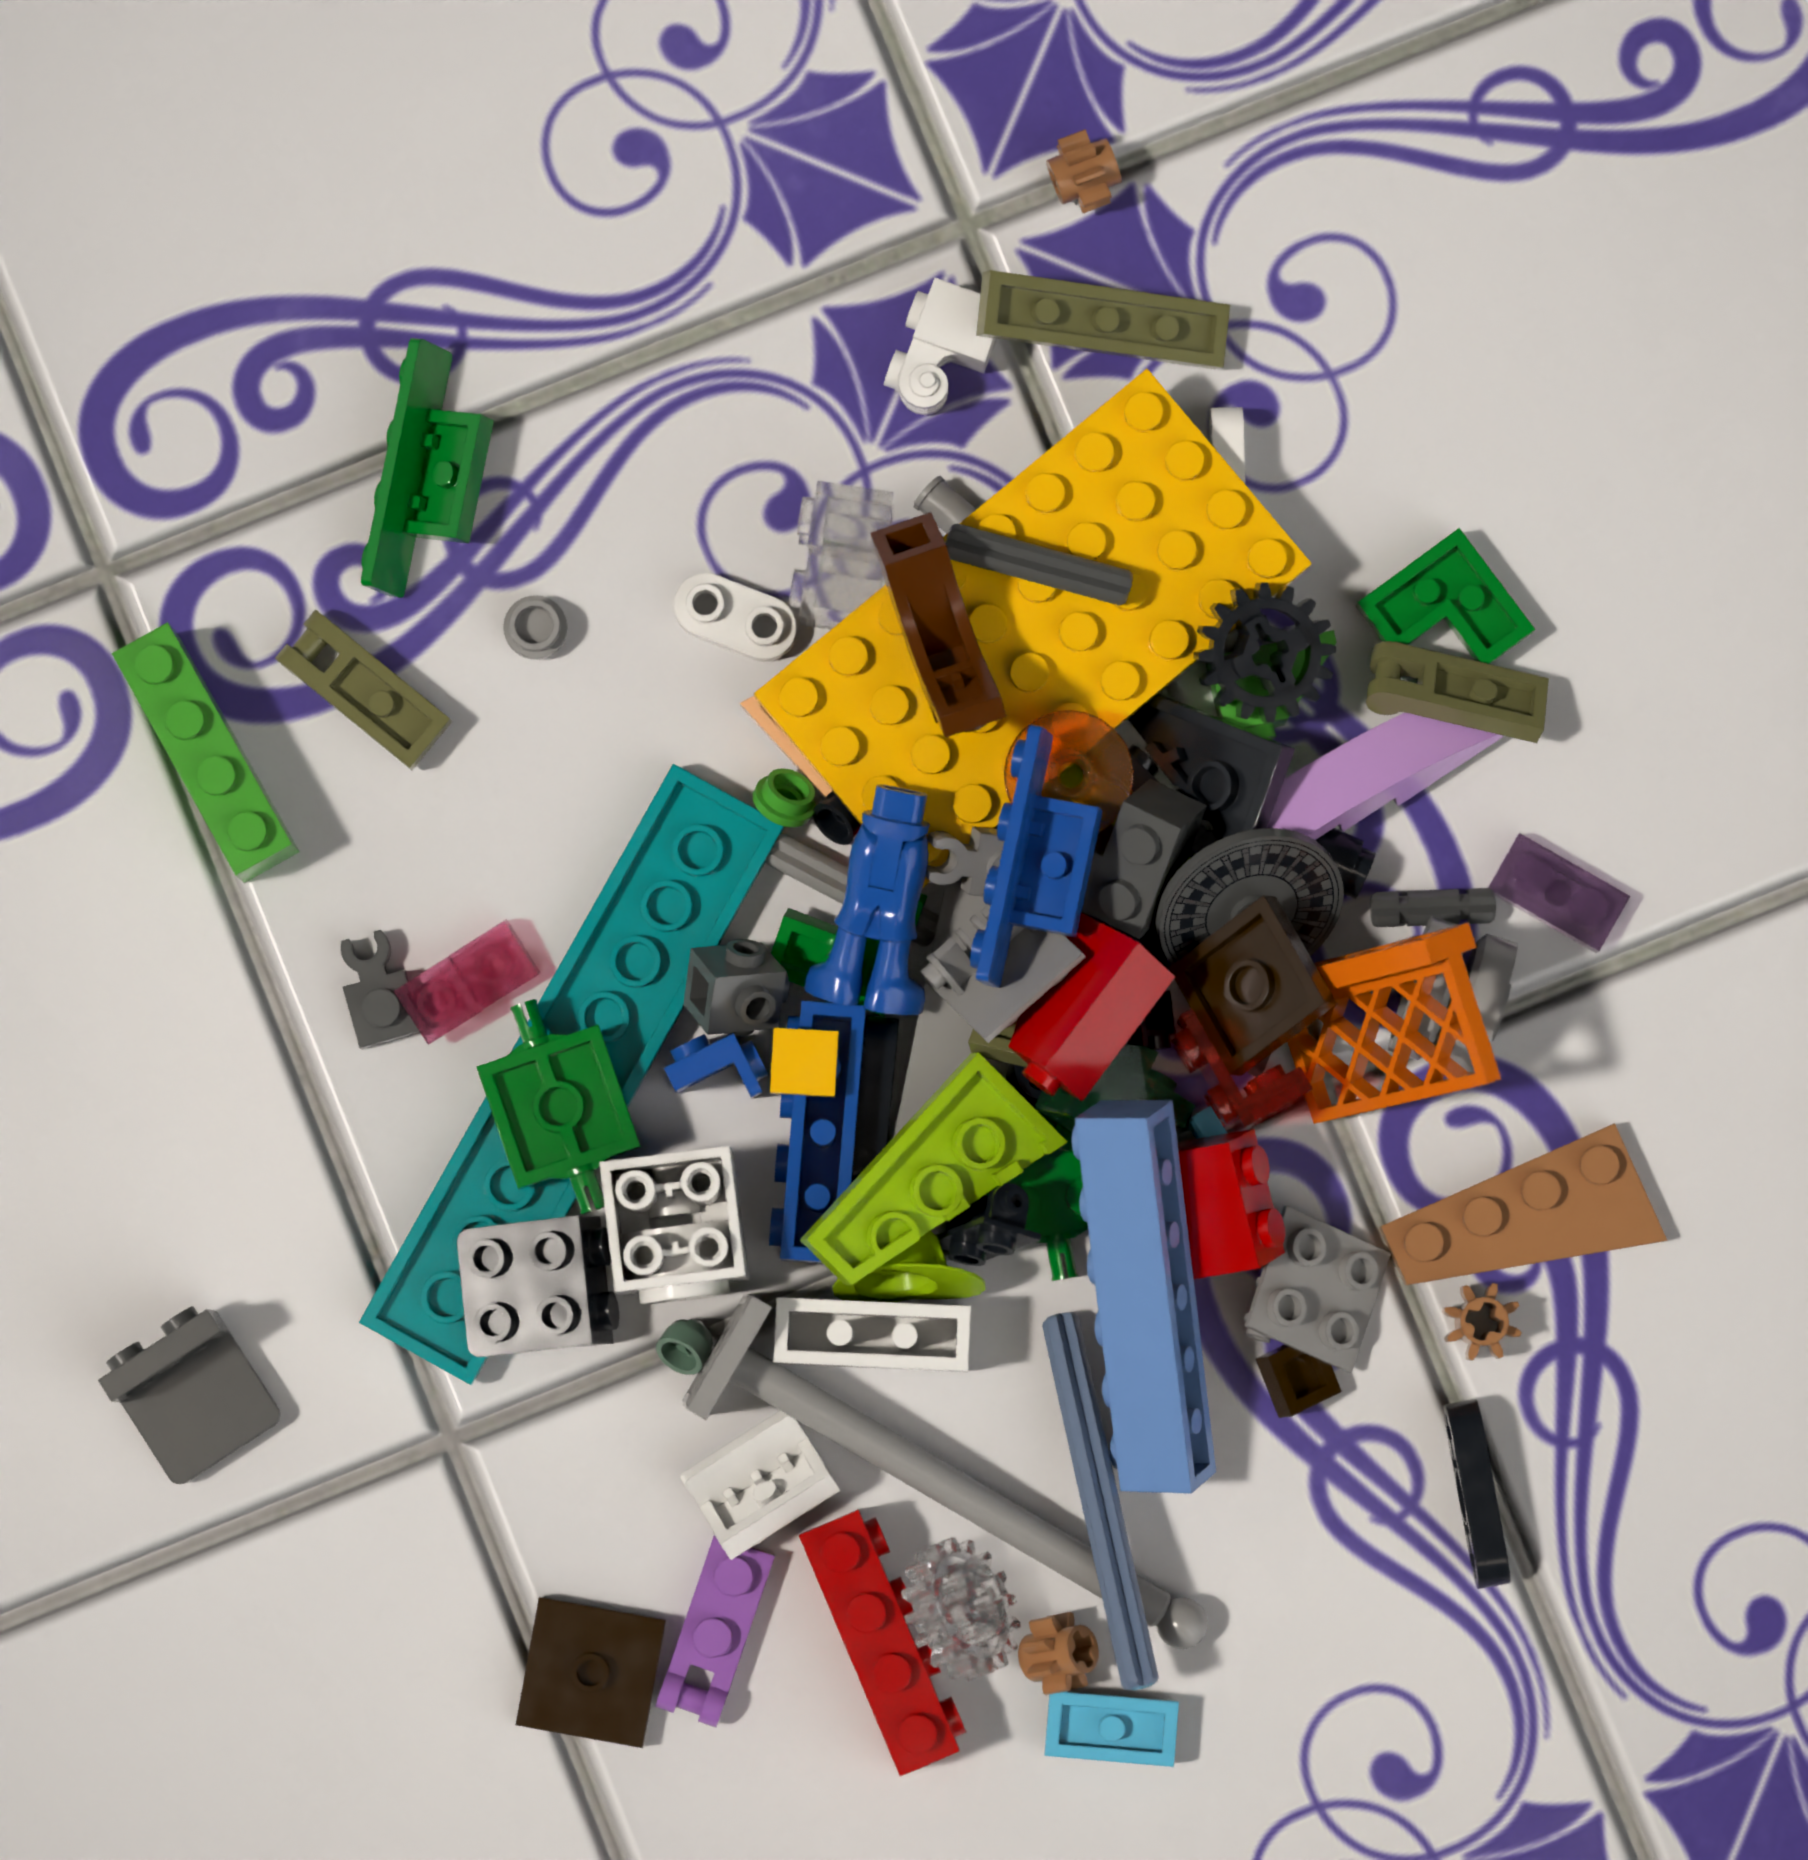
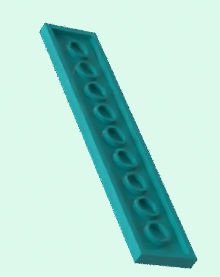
(629, 976)

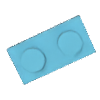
(1111, 1728)

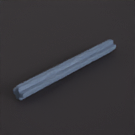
(1100, 1501)

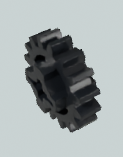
(1290, 640)

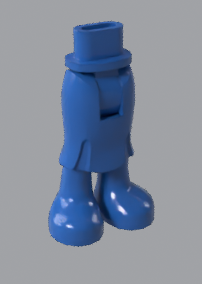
(879, 904)

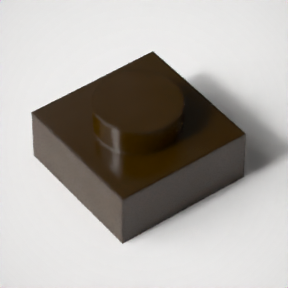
(1296, 1380)

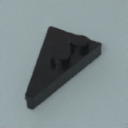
(1215, 762)

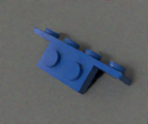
(1041, 861)

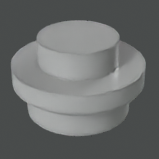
(535, 627)

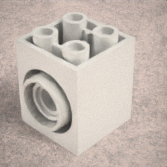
(674, 1225)

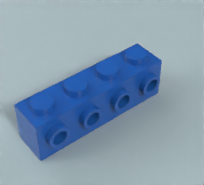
(822, 1133)

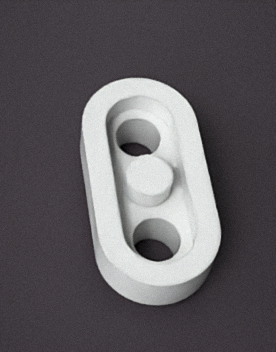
(733, 619)

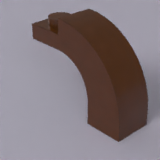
(936, 626)

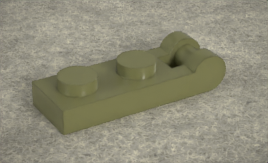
(365, 691)
(1457, 691)

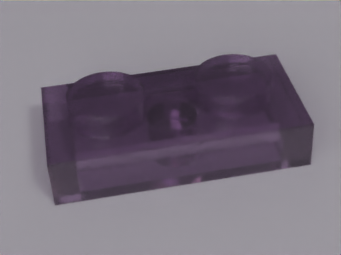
(1558, 893)

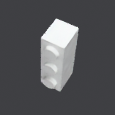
(872, 1334)

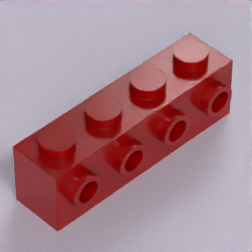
(879, 1641)

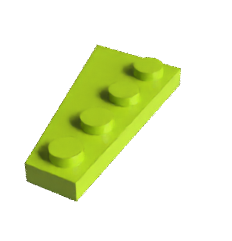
(943, 1159)

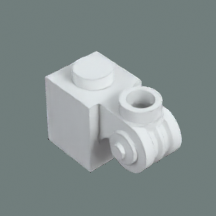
(943, 334)

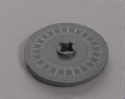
(1239, 871)

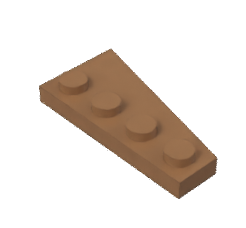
(1542, 1211)

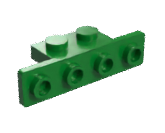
(428, 471)

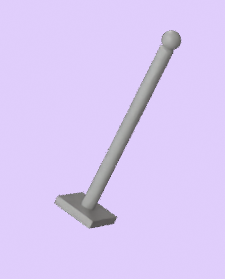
(1178, 1620)

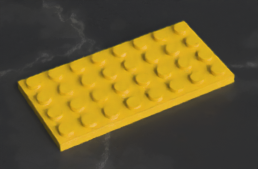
(1120, 490)

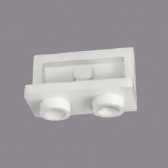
(759, 1483)

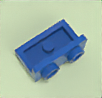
(700, 1060)

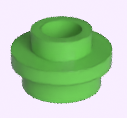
(785, 798)

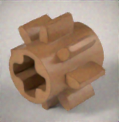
(1084, 171)
(1466, 1330)
(1058, 1653)

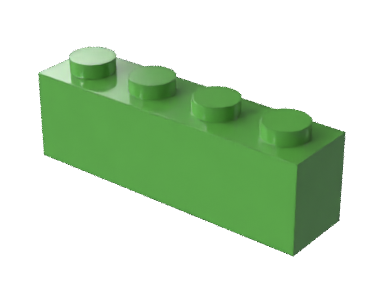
(205, 752)

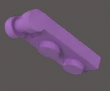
(715, 1630)

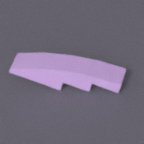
(1373, 769)

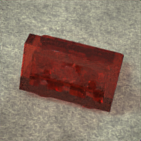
(1265, 1094)

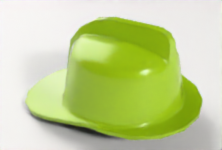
(913, 1274)

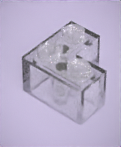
(841, 555)

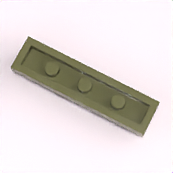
(1102, 319)

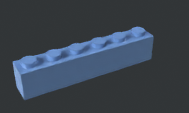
(1144, 1295)

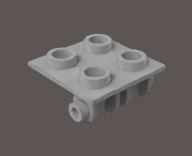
(1032, 967)
(1318, 1291)

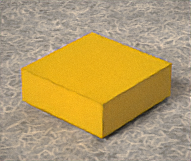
(804, 1062)

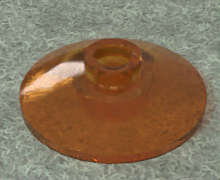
(1092, 746)

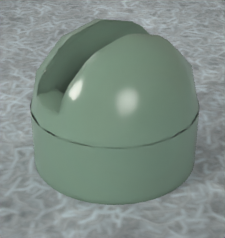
(685, 1346)

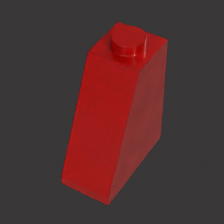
(1091, 1013)

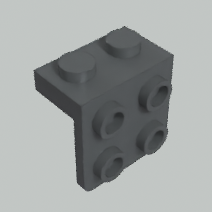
(191, 1394)

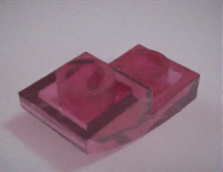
(467, 981)

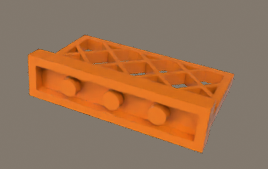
(1379, 971)

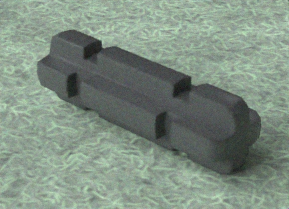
(1416, 908)

